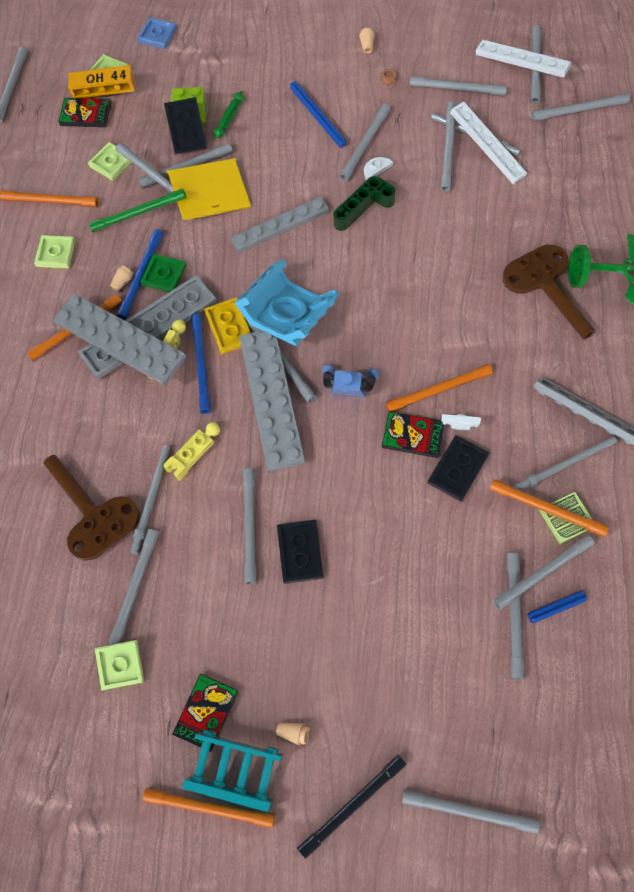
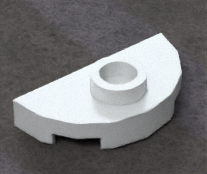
(376, 166)
(461, 421)

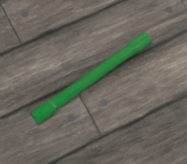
(170, 198)

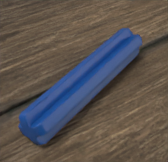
(557, 606)

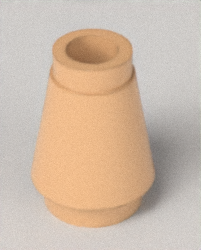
(367, 39)
(121, 278)
(294, 732)

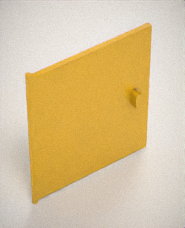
(209, 189)

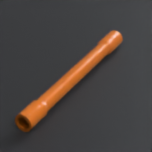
(48, 198)
(41, 348)
(475, 374)
(589, 524)
(255, 817)

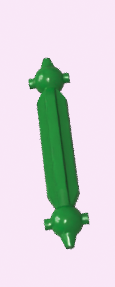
(228, 115)

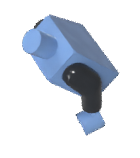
(349, 383)

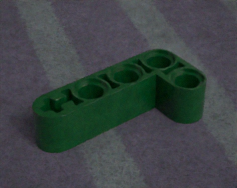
(371, 191)

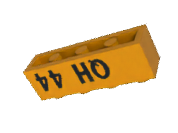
(101, 82)

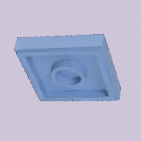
(157, 33)

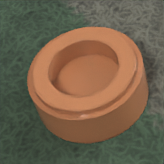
(388, 76)

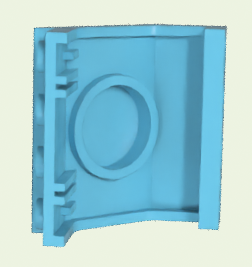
(282, 306)

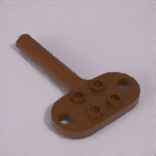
(538, 271)
(100, 525)

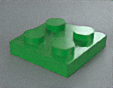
(163, 273)

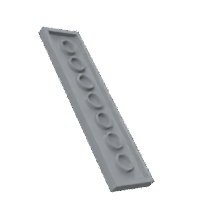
(155, 320)
(120, 339)
(272, 401)

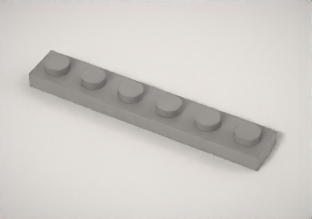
(279, 225)
(581, 407)

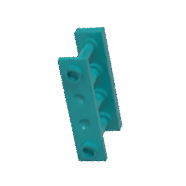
(239, 793)

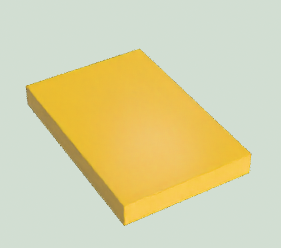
(227, 325)

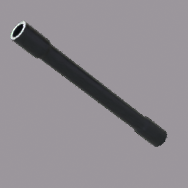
(315, 839)

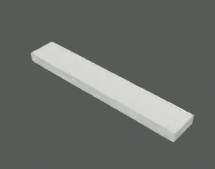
(523, 58)
(488, 143)

